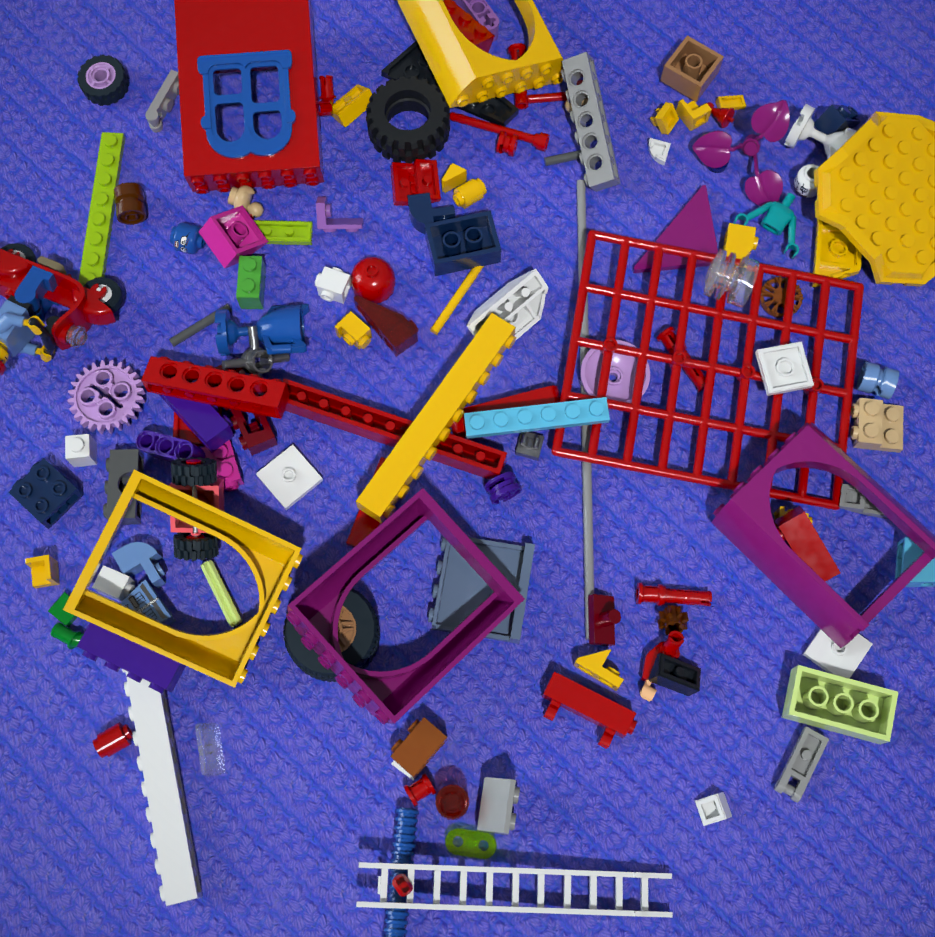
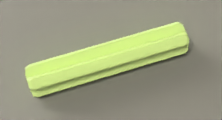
(221, 593)

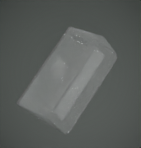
(210, 749)

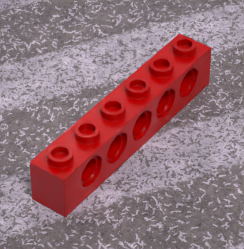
(180, 386)

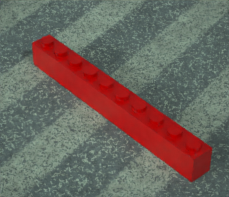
(389, 429)

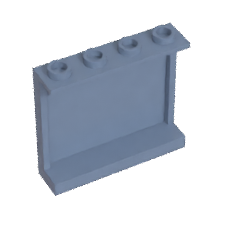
(464, 590)

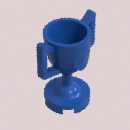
(279, 330)

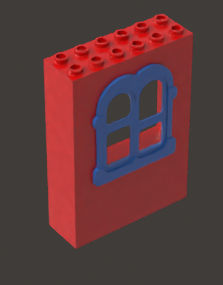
(243, 39)

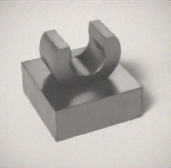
(529, 445)

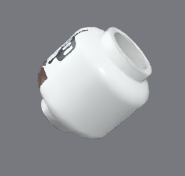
(805, 181)

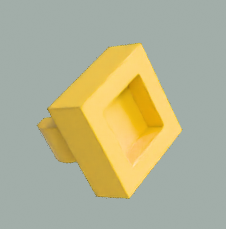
(665, 118)

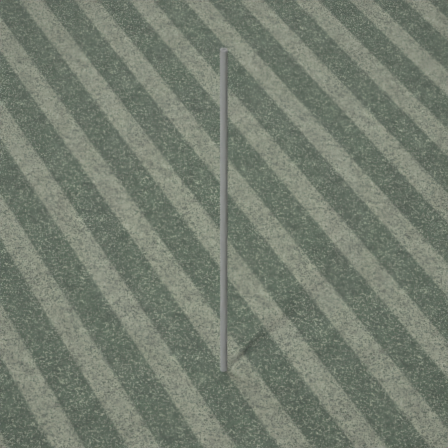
(585, 429)

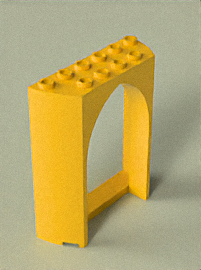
(468, 72)
(214, 655)

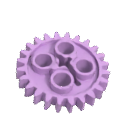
(92, 413)

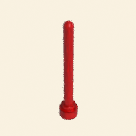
(539, 141)

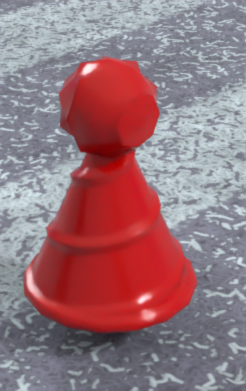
(723, 115)

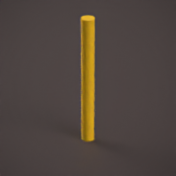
(457, 297)

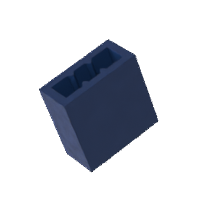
(45, 493)

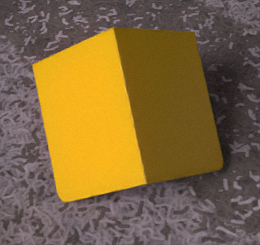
(692, 114)
(43, 571)

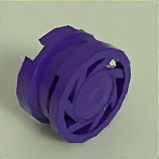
(502, 487)

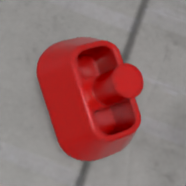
(402, 885)

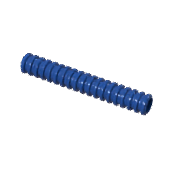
(402, 855)

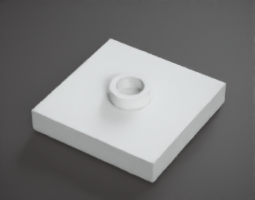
(784, 368)
(289, 477)
(835, 659)

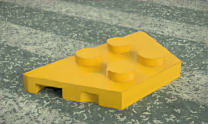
(834, 253)

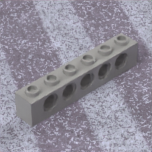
(573, 69)

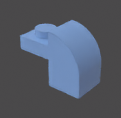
(139, 557)

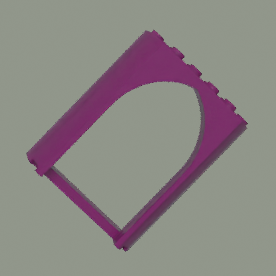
(751, 528)
(318, 609)

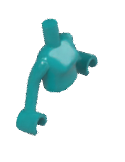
(776, 220)

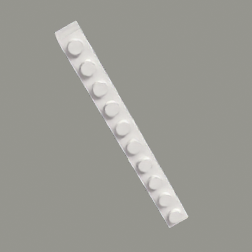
(164, 793)

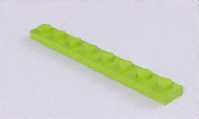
(102, 207)

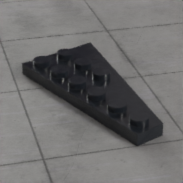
(413, 63)

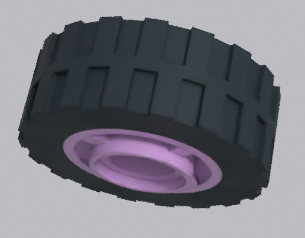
(103, 80)

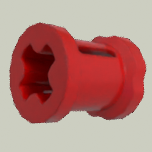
(419, 789)

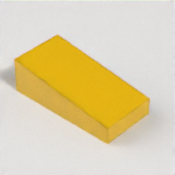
(735, 101)

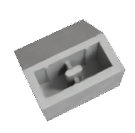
(497, 804)

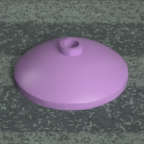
(622, 367)

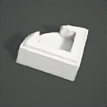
(658, 150)

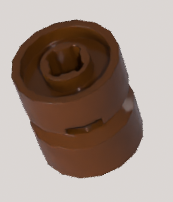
(129, 203)

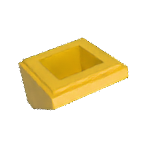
(453, 177)

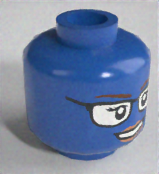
(186, 238)

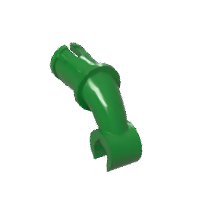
(66, 635)

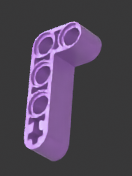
(482, 13)

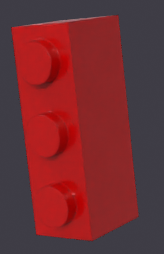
(806, 543)

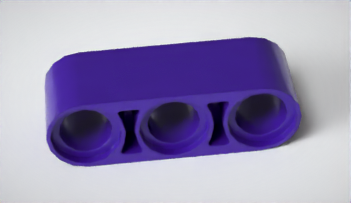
(167, 447)

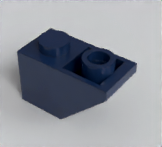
(837, 119)

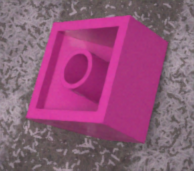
(232, 235)

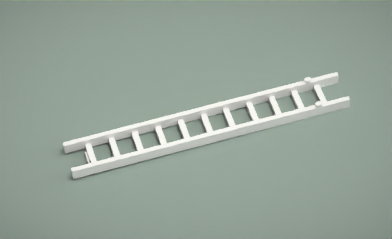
(383, 882)

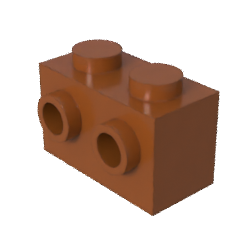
(418, 746)

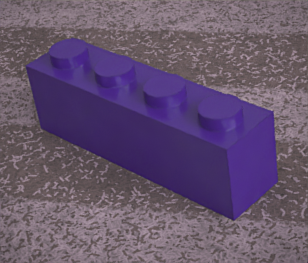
(202, 421)
(135, 659)

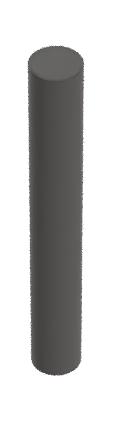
(561, 158)
(195, 328)

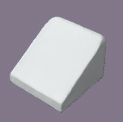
(713, 808)

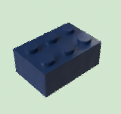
(462, 243)

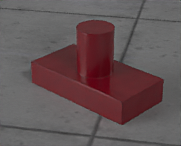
(602, 620)

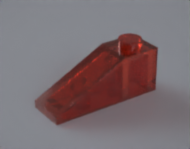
(389, 325)

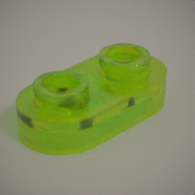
(470, 843)

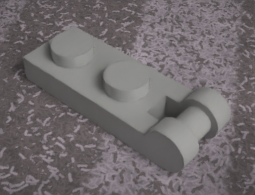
(163, 101)
(801, 763)

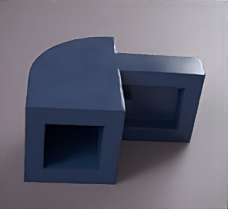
(423, 213)

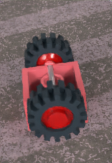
(198, 479)

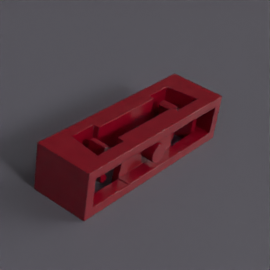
(257, 440)

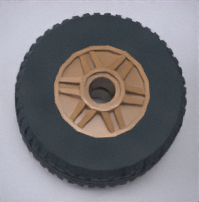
(356, 635)

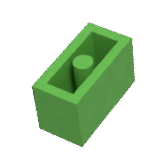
(251, 282)

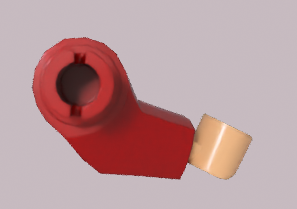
(669, 647)

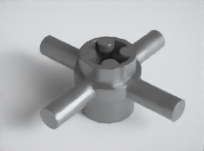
(248, 359)

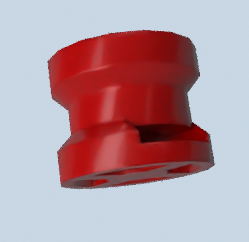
(507, 143)

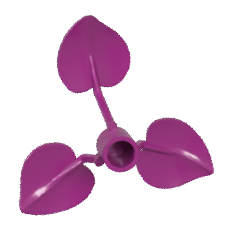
(770, 122)

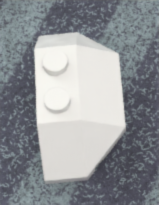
(516, 303)

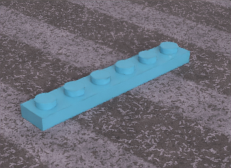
(536, 417)

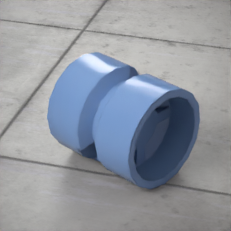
(879, 380)

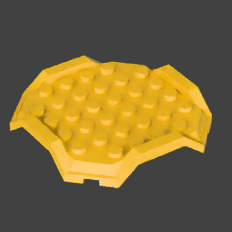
(884, 196)

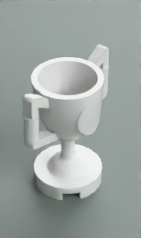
(804, 128)

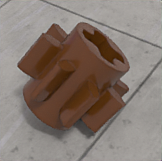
(673, 619)

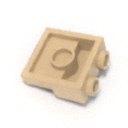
(877, 425)

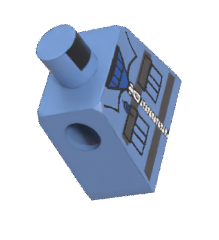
(147, 601)

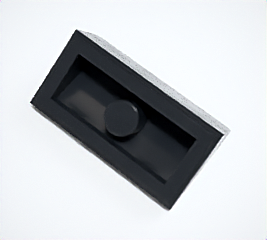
(675, 675)

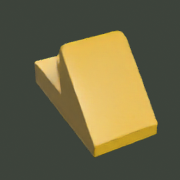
(592, 666)

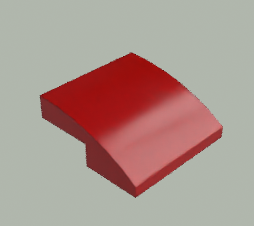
(414, 179)

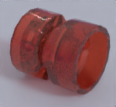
(452, 802)

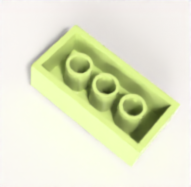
(840, 704)

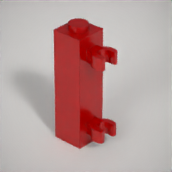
(590, 706)

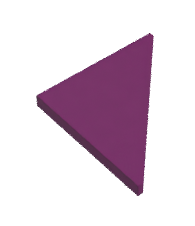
(689, 230)

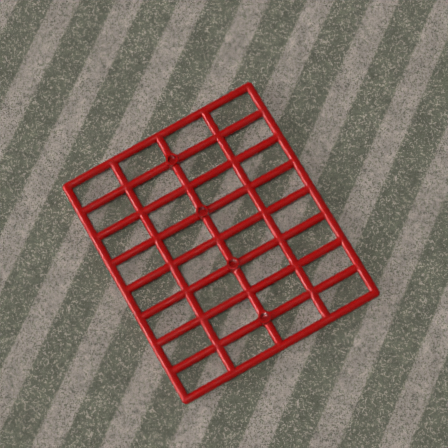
(711, 367)

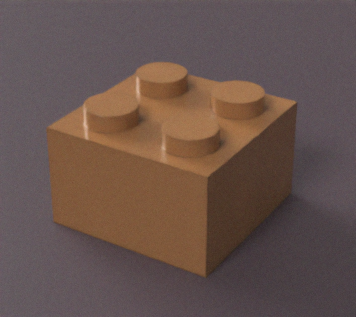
(691, 68)

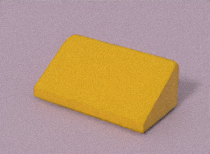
(351, 105)

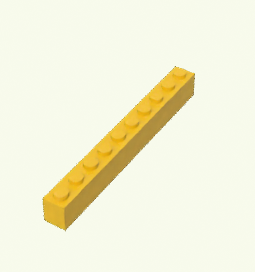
(436, 418)

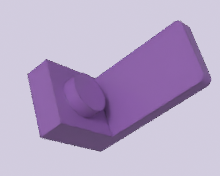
(329, 224)

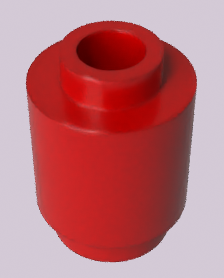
(113, 740)

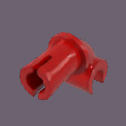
(327, 95)

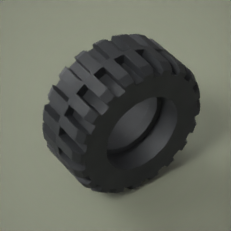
(402, 96)

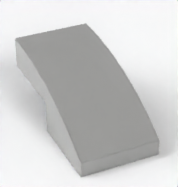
(856, 502)

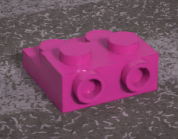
(226, 466)

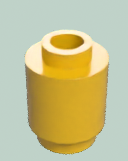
(469, 193)

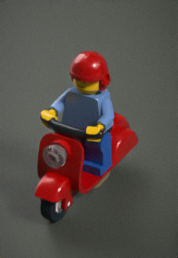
(32, 291)

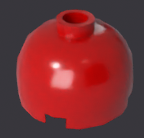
(373, 279)

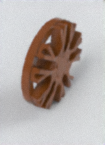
(778, 296)

